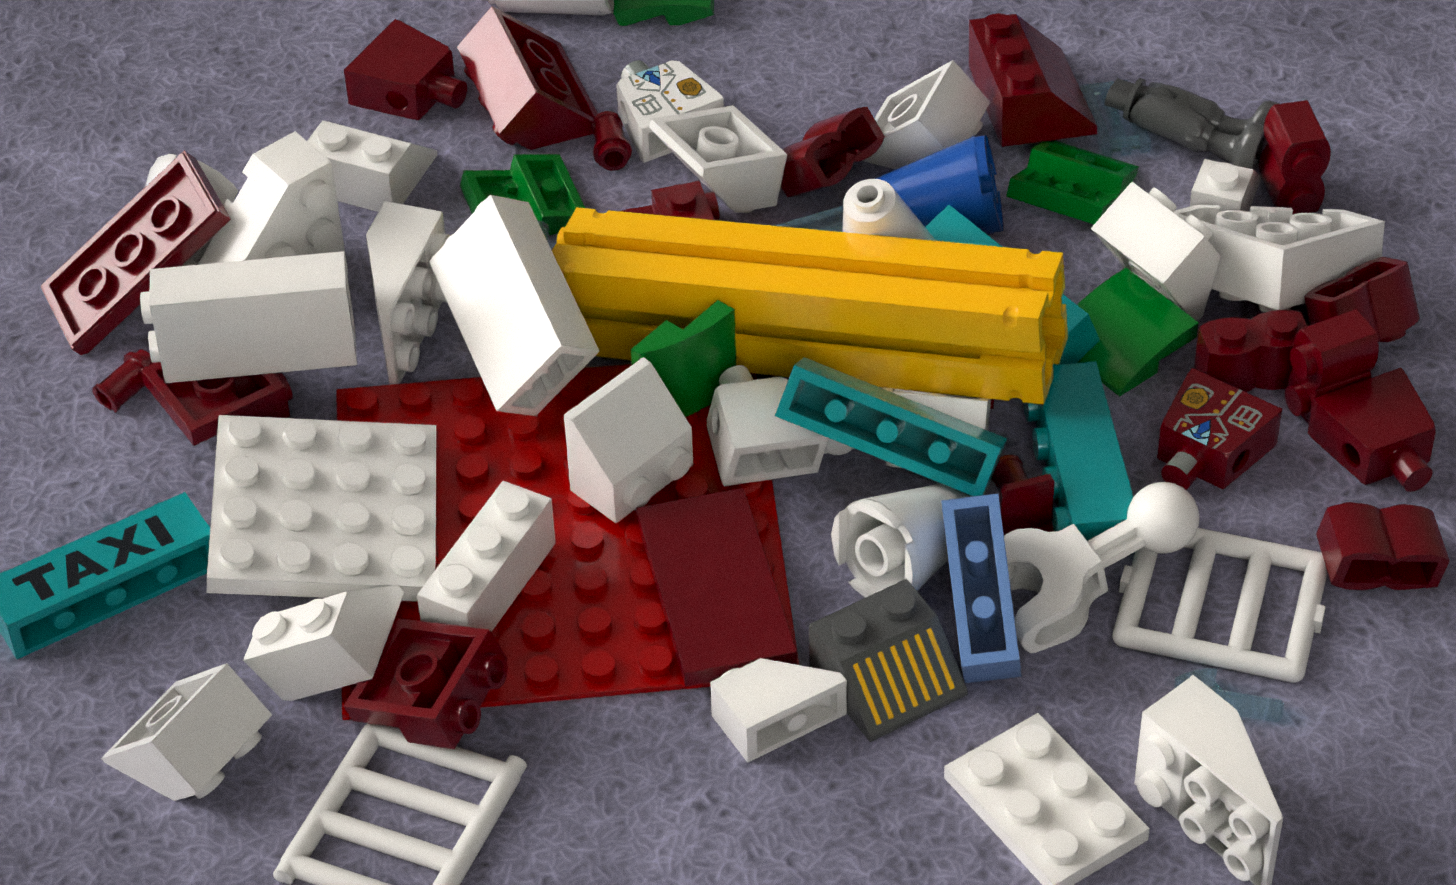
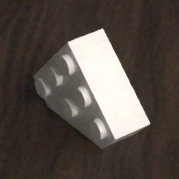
(282, 207)
(1281, 255)

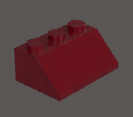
(525, 82)
(1026, 82)

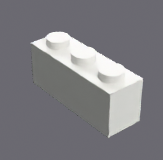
(490, 560)

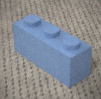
(981, 588)

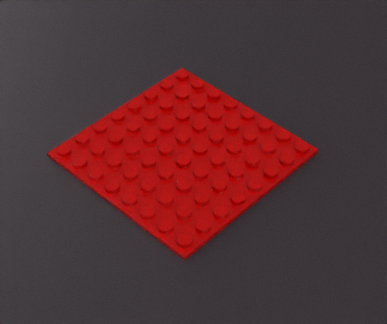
(592, 607)

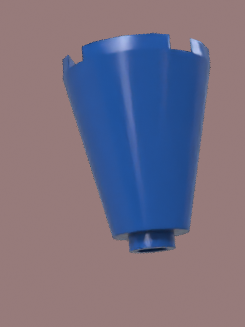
(953, 177)

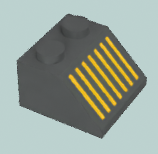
(891, 658)

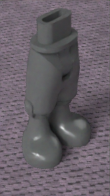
(1191, 120)

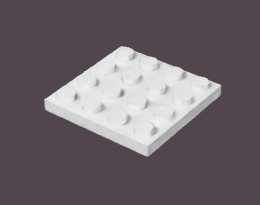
(321, 507)

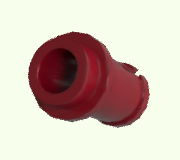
(611, 146)
(123, 382)

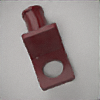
(1022, 499)

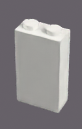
(513, 306)
(250, 317)

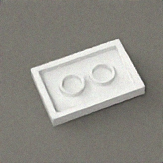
(1046, 803)

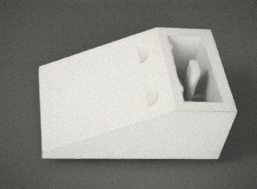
(403, 280)
(1208, 777)

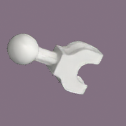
(1071, 571)

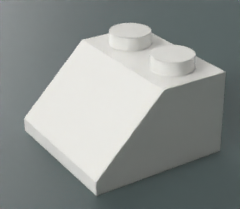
(929, 116)
(726, 155)
(370, 165)
(1161, 246)
(627, 442)
(323, 642)
(191, 734)

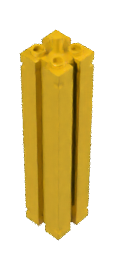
(856, 302)

